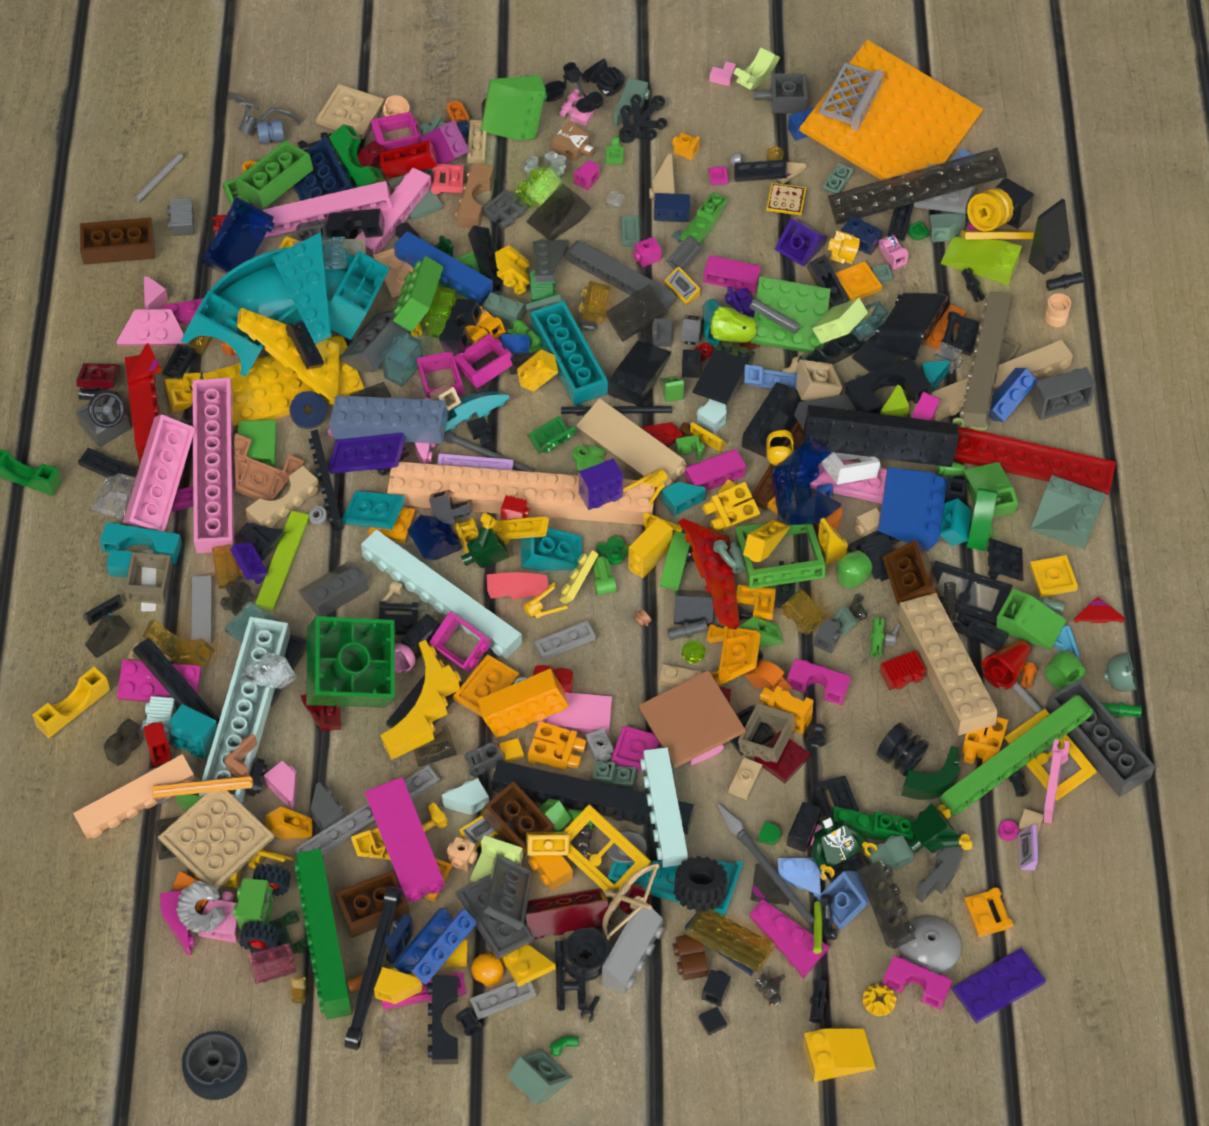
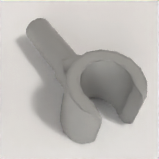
(890, 639)

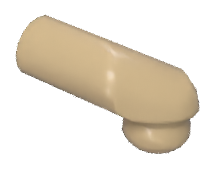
(793, 368)

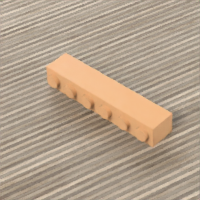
(131, 798)

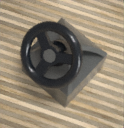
(104, 418)

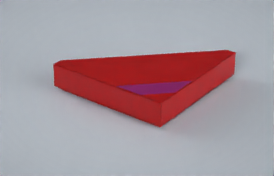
(145, 365)
(1099, 612)

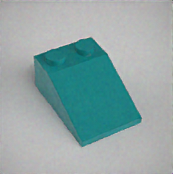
(552, 552)

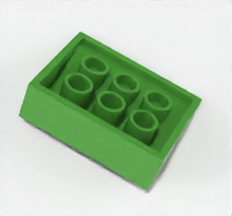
(514, 107)

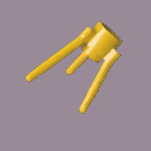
(655, 479)
(534, 606)
(259, 858)

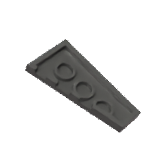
(547, 258)

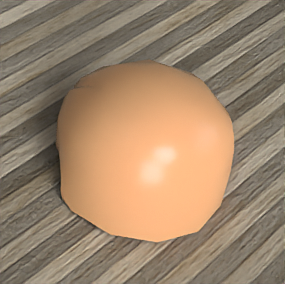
(395, 105)

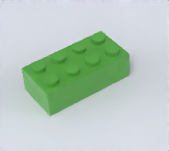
(274, 174)
(417, 293)

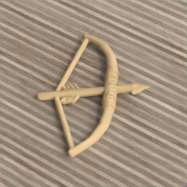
(621, 896)

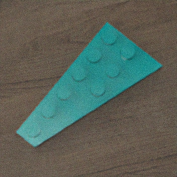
(306, 280)
(665, 879)

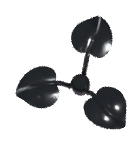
(572, 74)

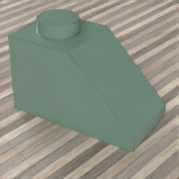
(946, 226)

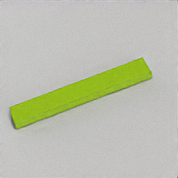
(282, 561)

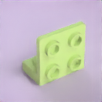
(490, 849)

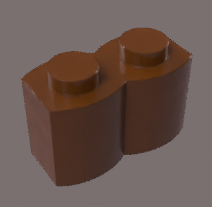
(691, 957)

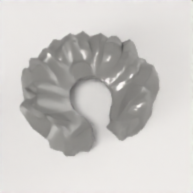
(557, 162)
(186, 907)

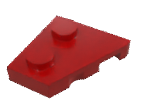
(664, 433)

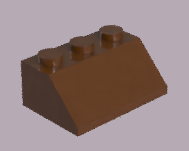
(910, 572)

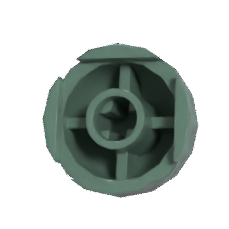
(1120, 673)

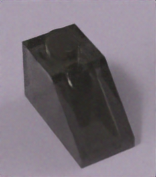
(107, 635)

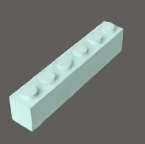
(665, 807)

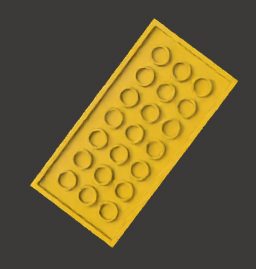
(272, 387)

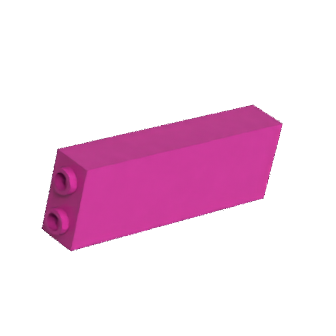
(405, 840)

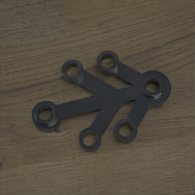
(640, 120)

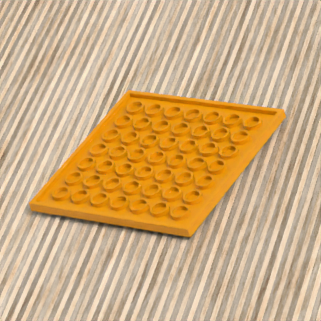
(907, 125)

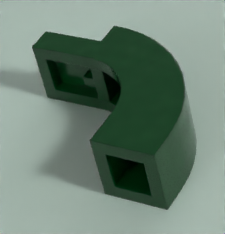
(933, 785)

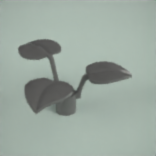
(248, 122)

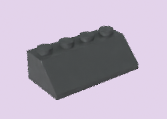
(367, 348)

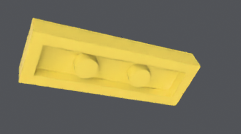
(578, 576)

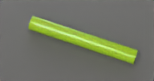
(817, 944)

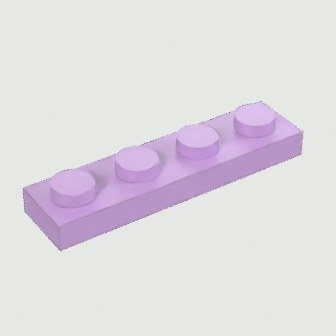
(476, 462)

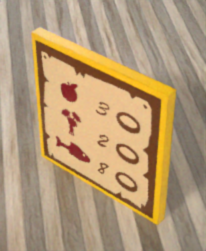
(786, 199)

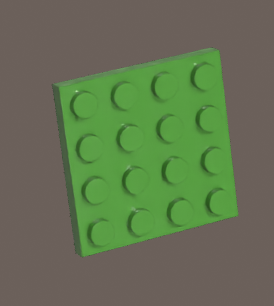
(796, 301)

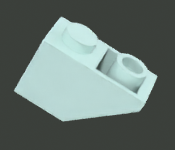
(712, 416)
(467, 798)

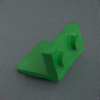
(551, 435)

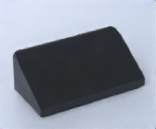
(107, 607)

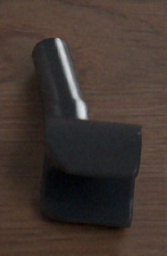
(590, 1010)

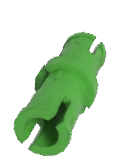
(877, 637)

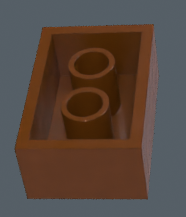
(513, 815)
(363, 903)

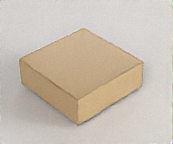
(1029, 818)

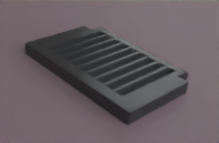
(875, 549)

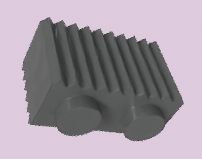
(181, 216)

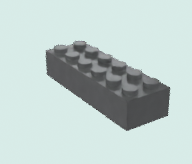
(1105, 742)

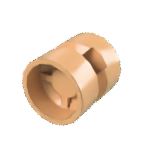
(1057, 310)

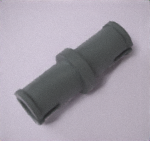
(687, 630)

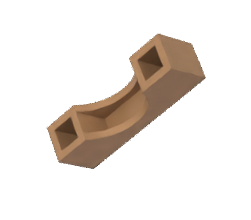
(479, 180)

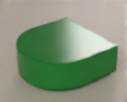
(918, 231)
(769, 834)

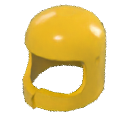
(779, 453)

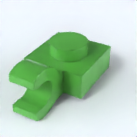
(614, 153)

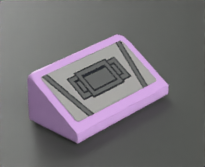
(1028, 848)

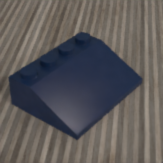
(328, 173)

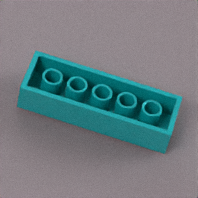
(574, 359)

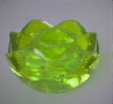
(693, 657)

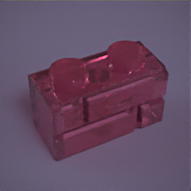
(272, 963)

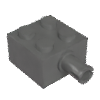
(786, 93)

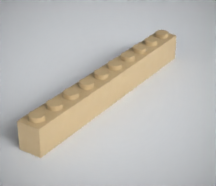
(1040, 364)

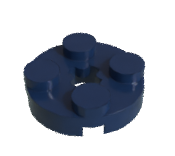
(312, 400)

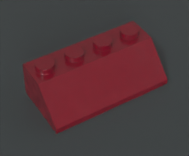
(566, 913)

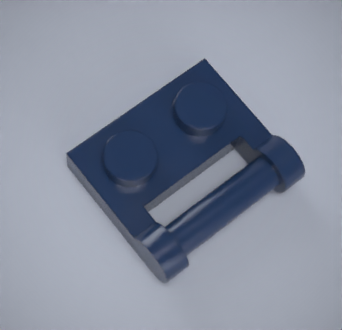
(399, 939)

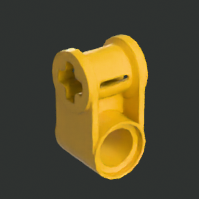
(466, 532)

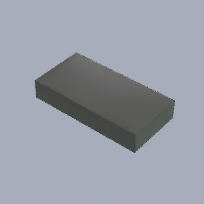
(684, 253)

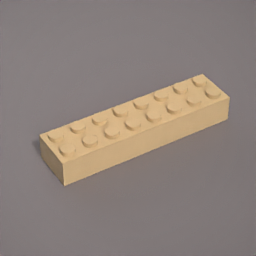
(947, 664)

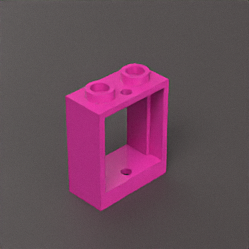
(395, 122)
(476, 352)
(444, 361)
(446, 630)

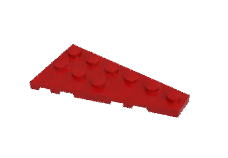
(715, 570)

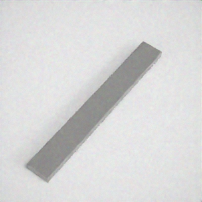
(363, 816)

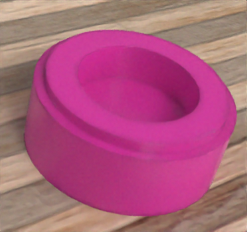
(1008, 830)

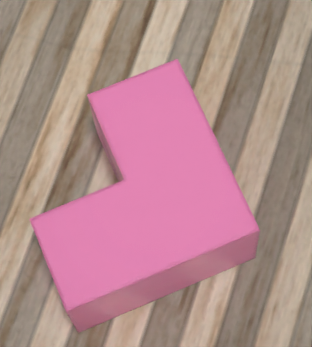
(723, 76)

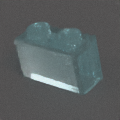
(870, 323)

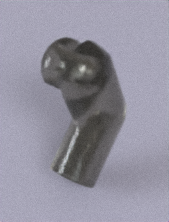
(857, 609)

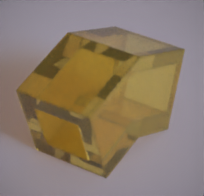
(298, 992)

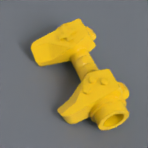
(438, 818)

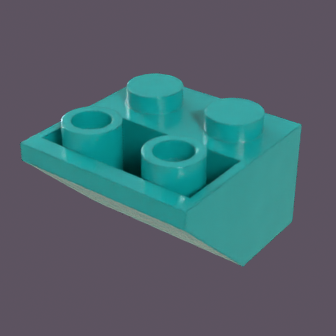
(192, 731)

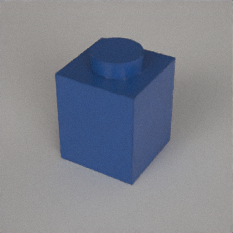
(516, 343)

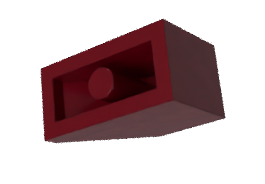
(371, 155)

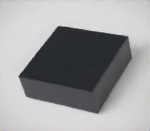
(712, 1021)

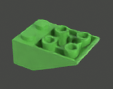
(992, 478)
(1030, 620)

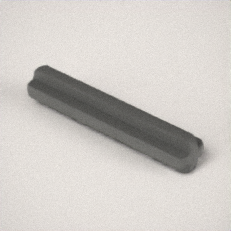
(774, 316)

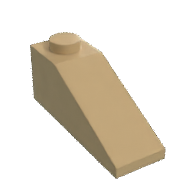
(664, 179)

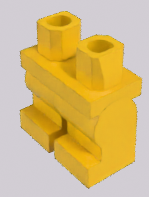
(512, 269)

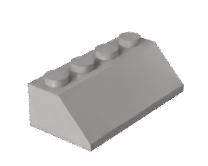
(631, 950)

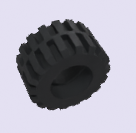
(700, 871)

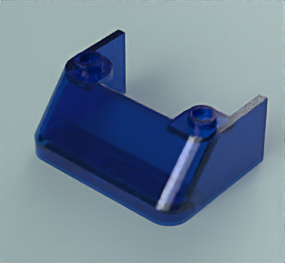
(793, 488)

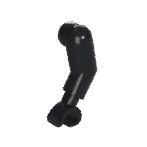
(827, 931)

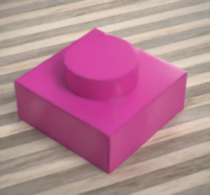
(718, 175)

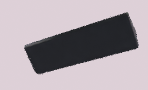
(484, 253)

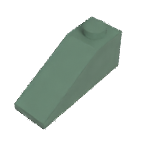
(631, 88)

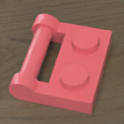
(453, 180)

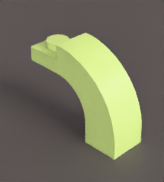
(758, 71)

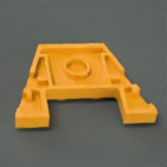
(738, 651)

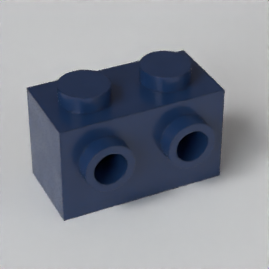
(671, 207)
(868, 234)

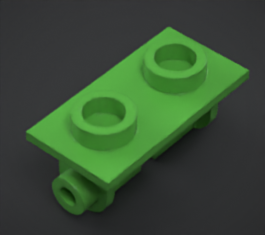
(522, 329)

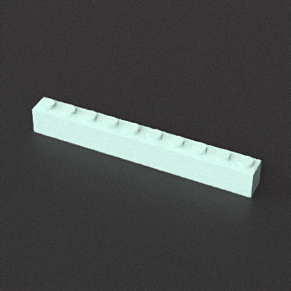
(439, 592)

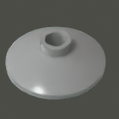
(619, 855)

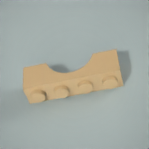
(267, 513)

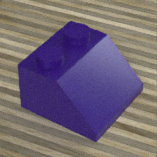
(800, 241)

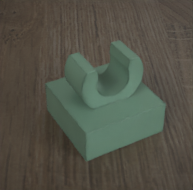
(845, 619)

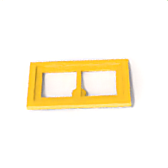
(595, 860)

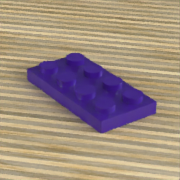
(366, 453)
(998, 985)

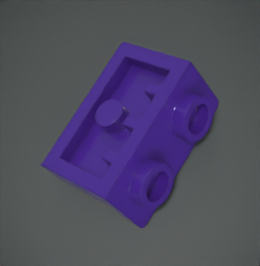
(740, 301)
(249, 562)

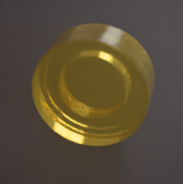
(775, 153)

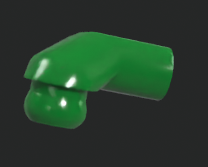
(561, 1042)

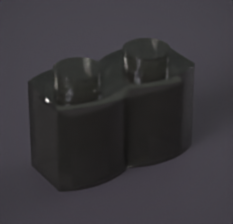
(120, 744)

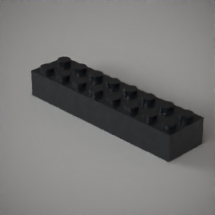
(882, 435)

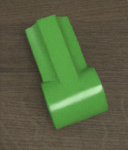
(603, 578)

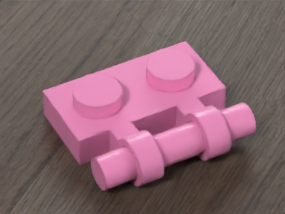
(576, 116)

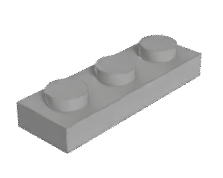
(564, 640)
(501, 999)

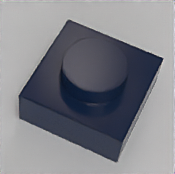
(463, 127)

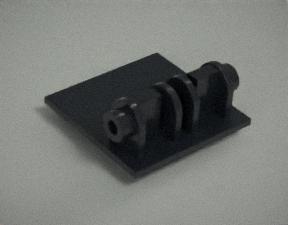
(1004, 560)

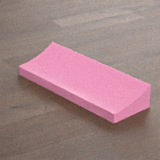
(159, 474)

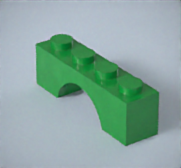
(346, 142)
(41, 478)

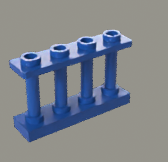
(434, 944)

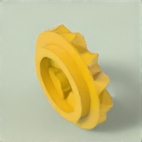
(878, 1008)

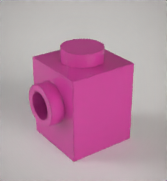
(647, 252)

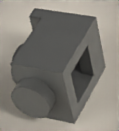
(827, 635)

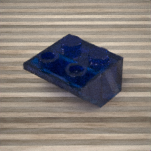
(434, 537)

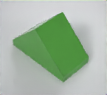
(672, 388)

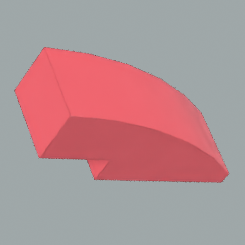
(516, 585)

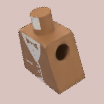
(572, 142)

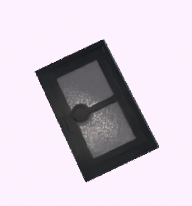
(976, 594)

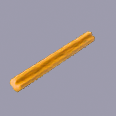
(202, 786)

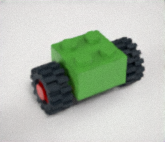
(256, 906)

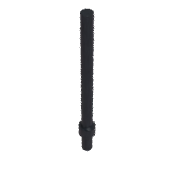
(579, 410)

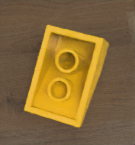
(837, 1053)

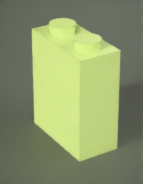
(840, 320)

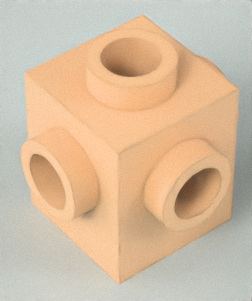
(462, 853)

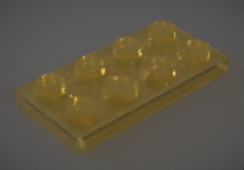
(730, 939)

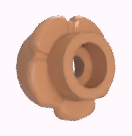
(642, 618)

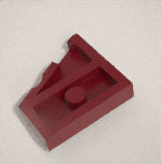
(326, 717)

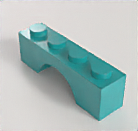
(122, 537)

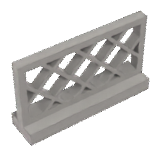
(864, 103)

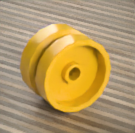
(990, 209)

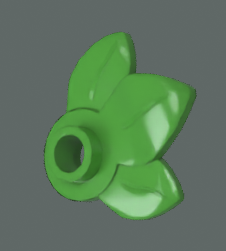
(591, 457)

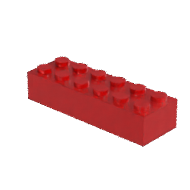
(143, 406)

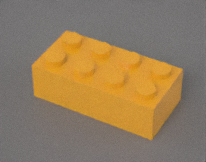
(523, 703)

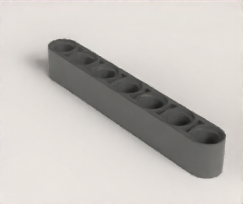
(614, 272)

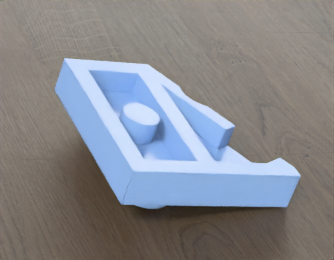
(800, 873)

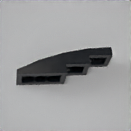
(835, 350)

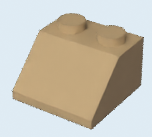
(817, 380)

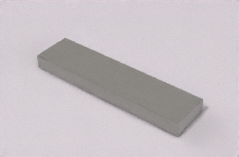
(202, 608)

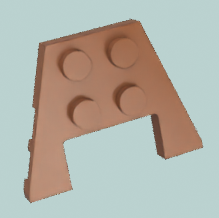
(257, 478)

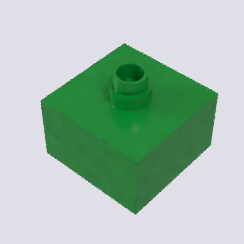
(350, 662)

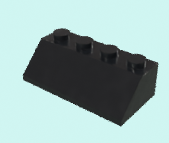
(773, 415)

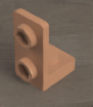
(234, 759)

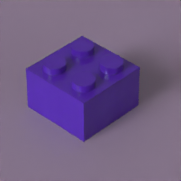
(601, 484)

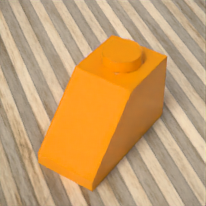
(288, 824)

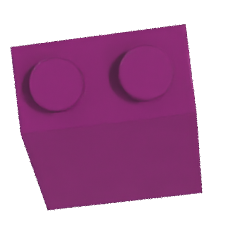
(447, 142)

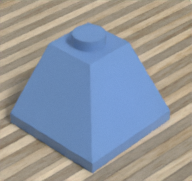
(849, 897)

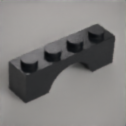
(444, 993)

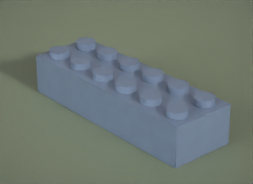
(372, 416)

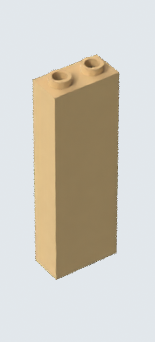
(629, 443)

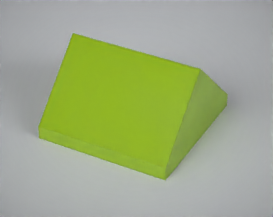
(896, 404)

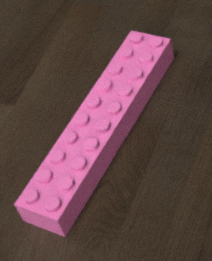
(213, 464)

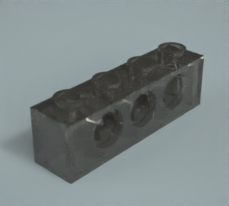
(871, 878)

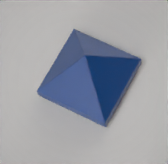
(825, 488)

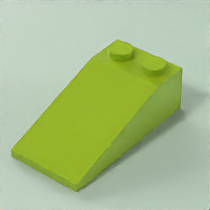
(986, 257)

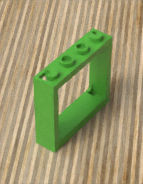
(785, 573)

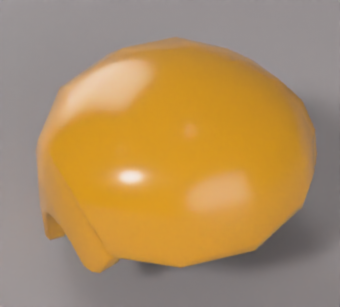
(487, 969)

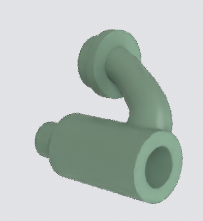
(733, 557)

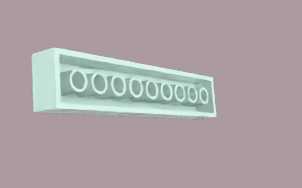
(245, 702)

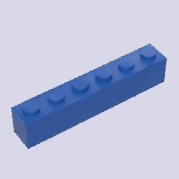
(454, 273)

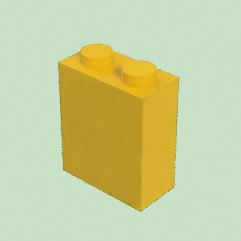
(649, 548)

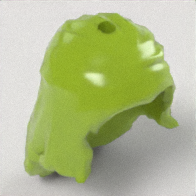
(728, 324)

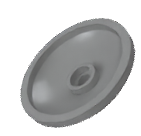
(937, 954)

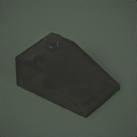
(559, 213)

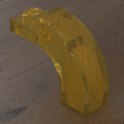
(180, 650)

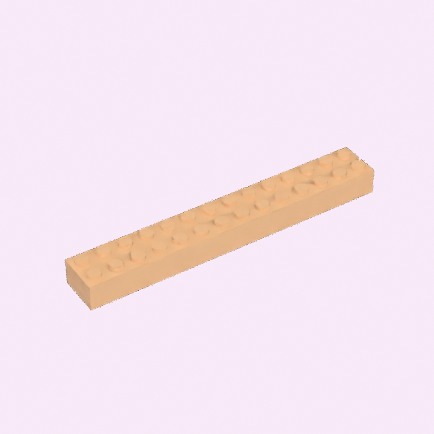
(545, 492)

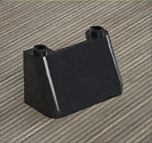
(910, 322)

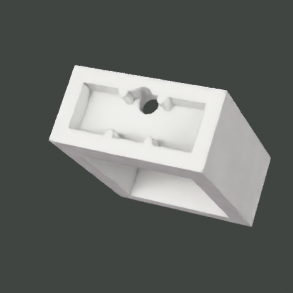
(853, 472)

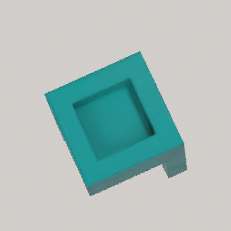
(118, 563)

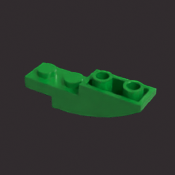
(875, 826)

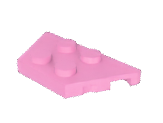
(153, 327)

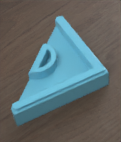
(1066, 641)

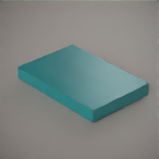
(373, 510)

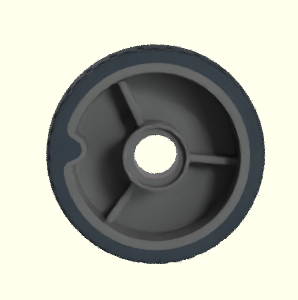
(216, 1080)

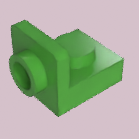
(688, 445)

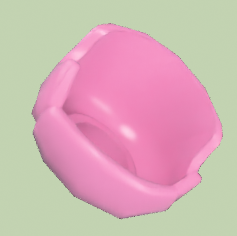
(403, 658)

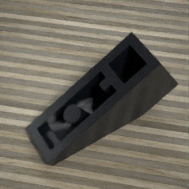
(825, 277)

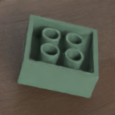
(1068, 512)

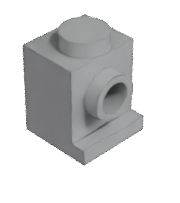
(599, 745)

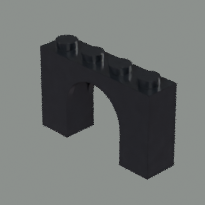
(901, 373)

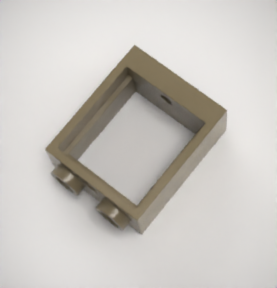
(148, 594)
(773, 717)

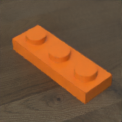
(938, 333)

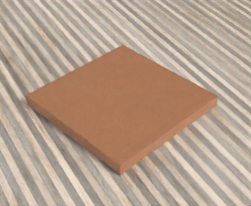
(691, 719)

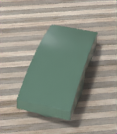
(838, 179)
(615, 775)

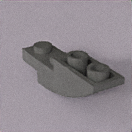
(943, 872)

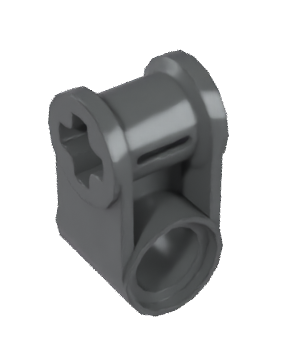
(313, 228)
(482, 758)

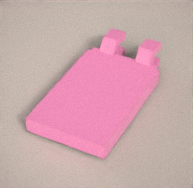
(585, 713)
(1058, 757)

